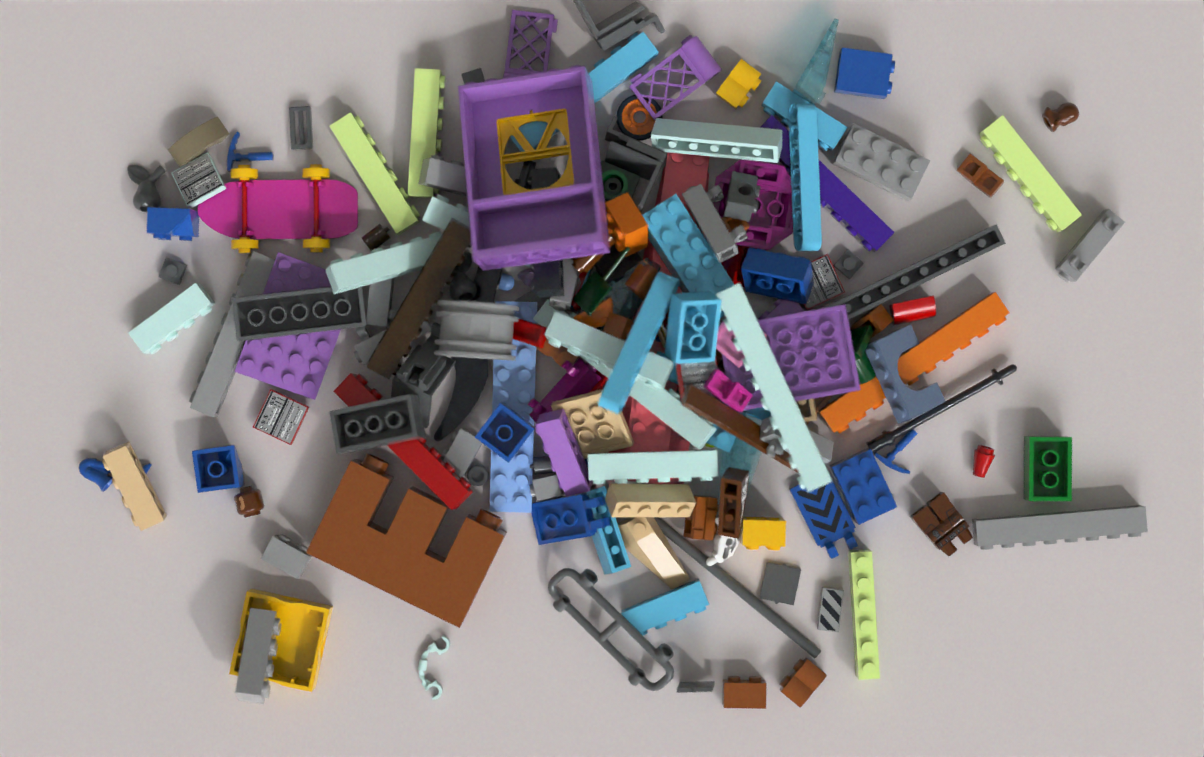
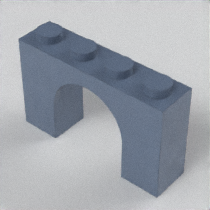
(884, 359)

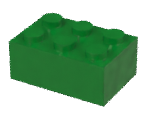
(1047, 468)

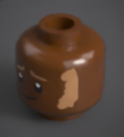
(249, 501)

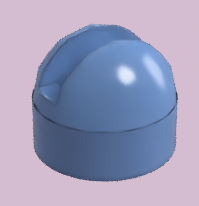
(506, 282)

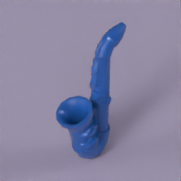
(96, 472)

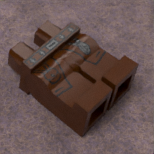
(947, 528)

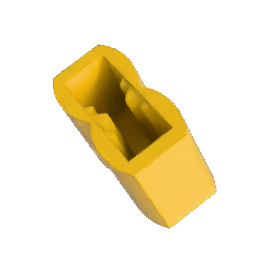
(738, 84)

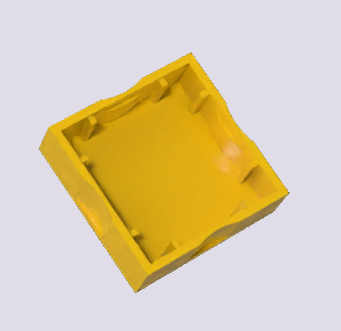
(300, 640)

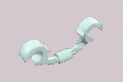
(423, 665)

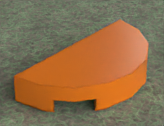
(599, 316)

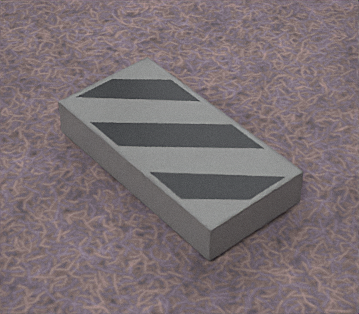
(830, 609)

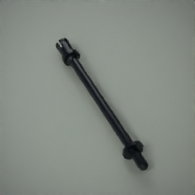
(888, 437)

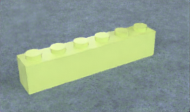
(425, 127)
(374, 173)
(1030, 174)
(863, 614)

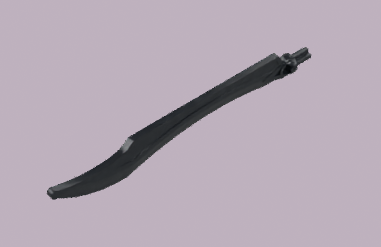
(473, 372)

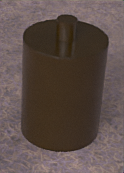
(376, 237)

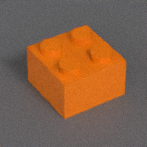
(626, 224)

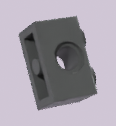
(741, 196)

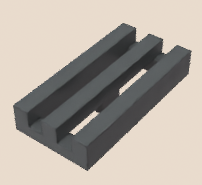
(302, 145)

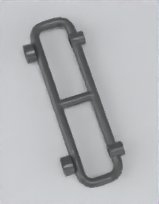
(586, 580)

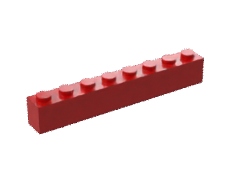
(414, 453)

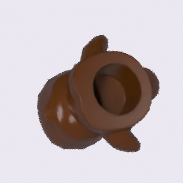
(1061, 116)

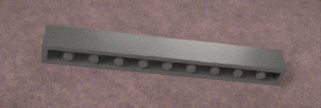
(921, 271)

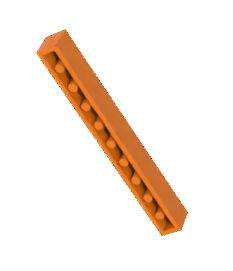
(917, 360)

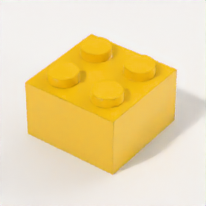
(763, 532)

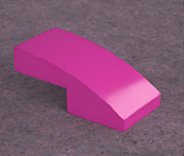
(728, 392)

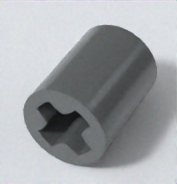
(541, 465)

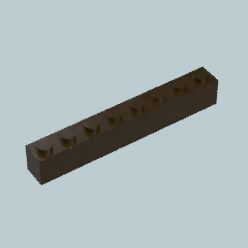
(420, 298)

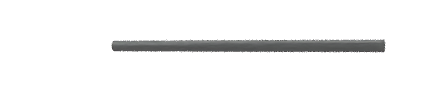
(737, 588)

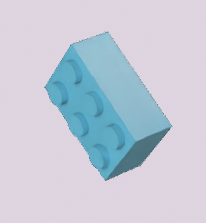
(692, 327)

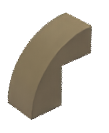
(197, 141)

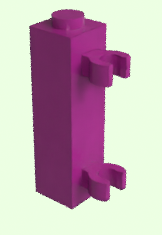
(577, 381)

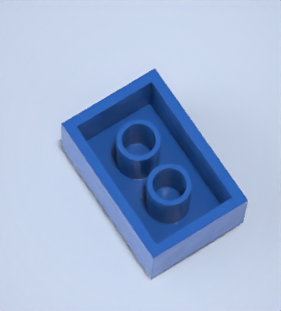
(777, 275)
(863, 486)

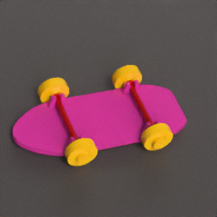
(282, 209)

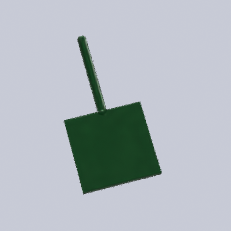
(596, 288)

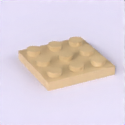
(593, 426)

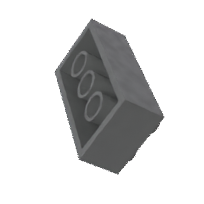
(377, 424)

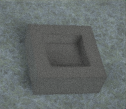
(848, 264)
(172, 271)

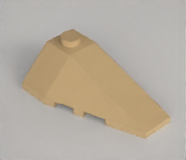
(649, 545)

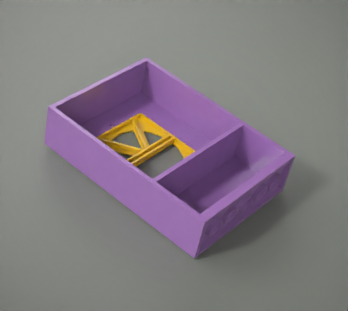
(539, 224)

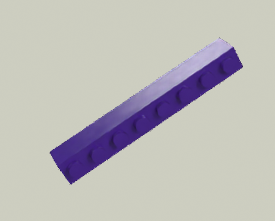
(840, 199)

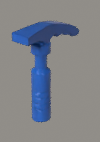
(254, 156)
(898, 447)

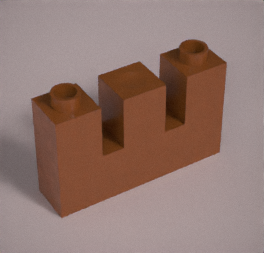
(400, 557)

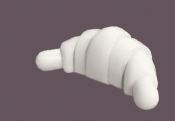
(723, 548)

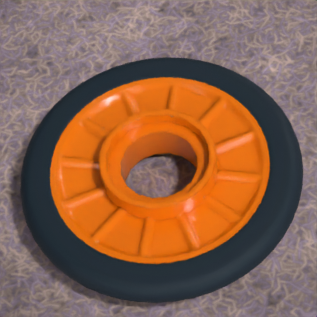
(628, 125)

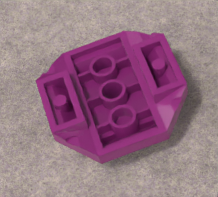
(774, 218)

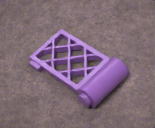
(552, 27)
(698, 61)

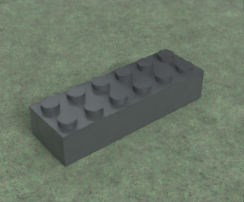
(297, 312)

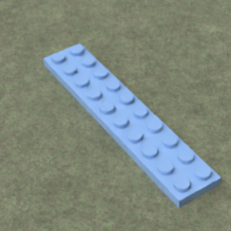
(515, 388)

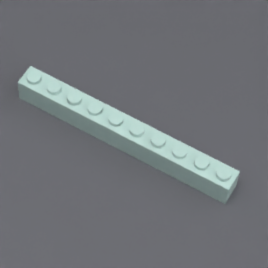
(774, 389)
(660, 402)

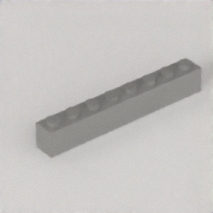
(223, 359)
(1059, 525)

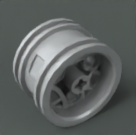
(476, 330)

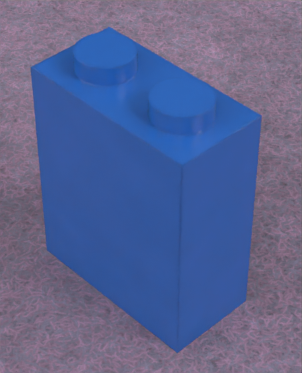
(864, 73)

